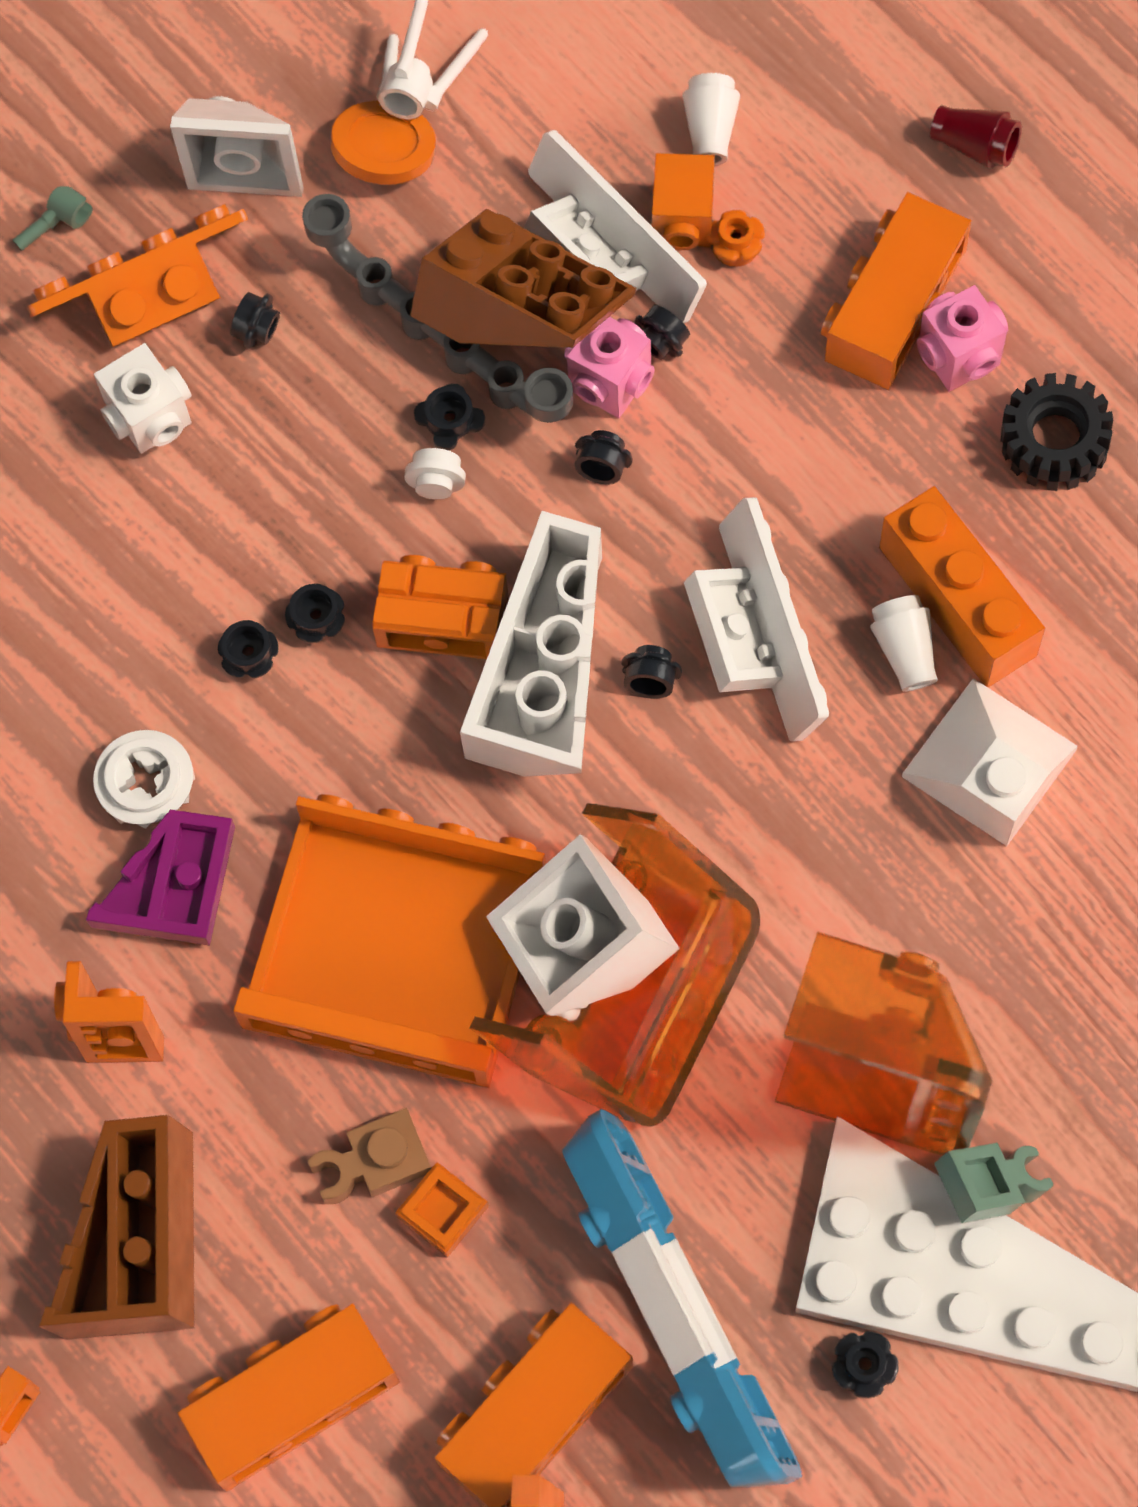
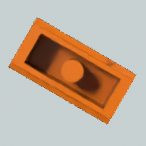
(439, 607)

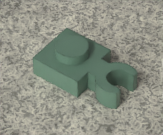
(986, 1183)

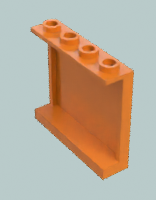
(388, 940)

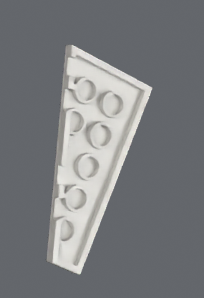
(904, 1265)

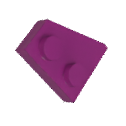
(171, 883)

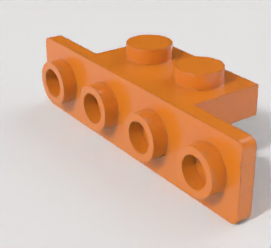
(147, 288)

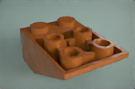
(512, 288)

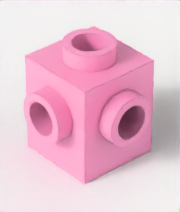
(962, 337)
(611, 365)

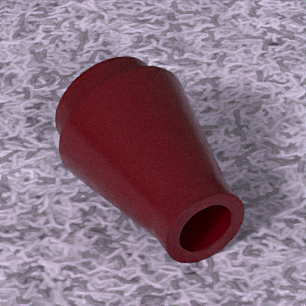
(979, 134)

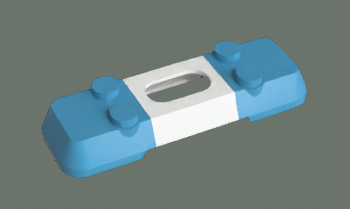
(633, 1221)

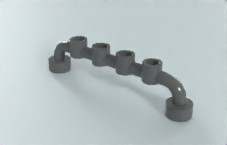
(544, 395)

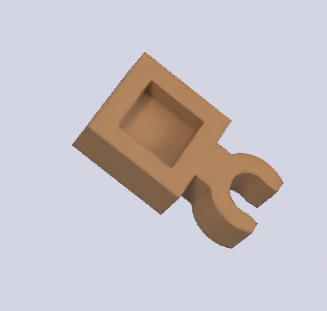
(383, 1155)

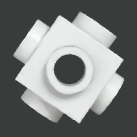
(143, 399)

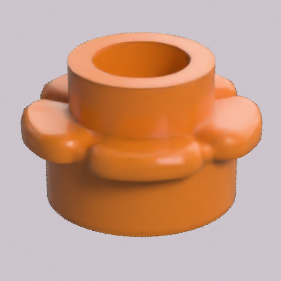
(736, 251)

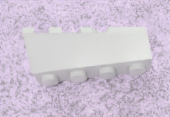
(536, 676)

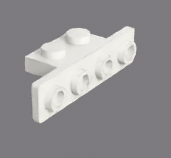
(606, 230)
(753, 625)

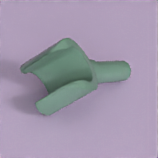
(62, 205)

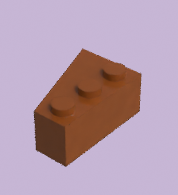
(133, 1236)

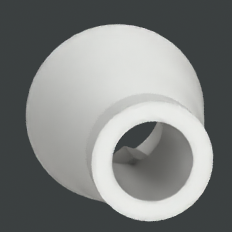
(711, 113)
(906, 640)

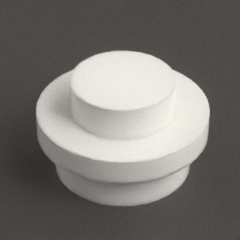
(435, 473)

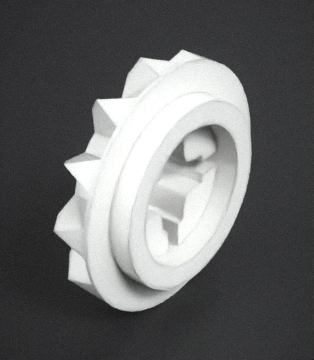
(154, 752)

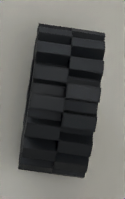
(1063, 400)

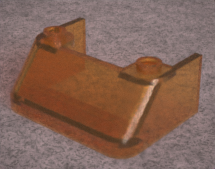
(642, 1044)
(884, 1048)

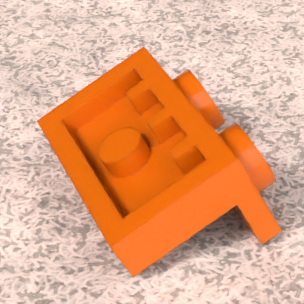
(106, 1023)

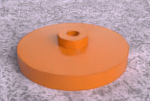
(382, 146)

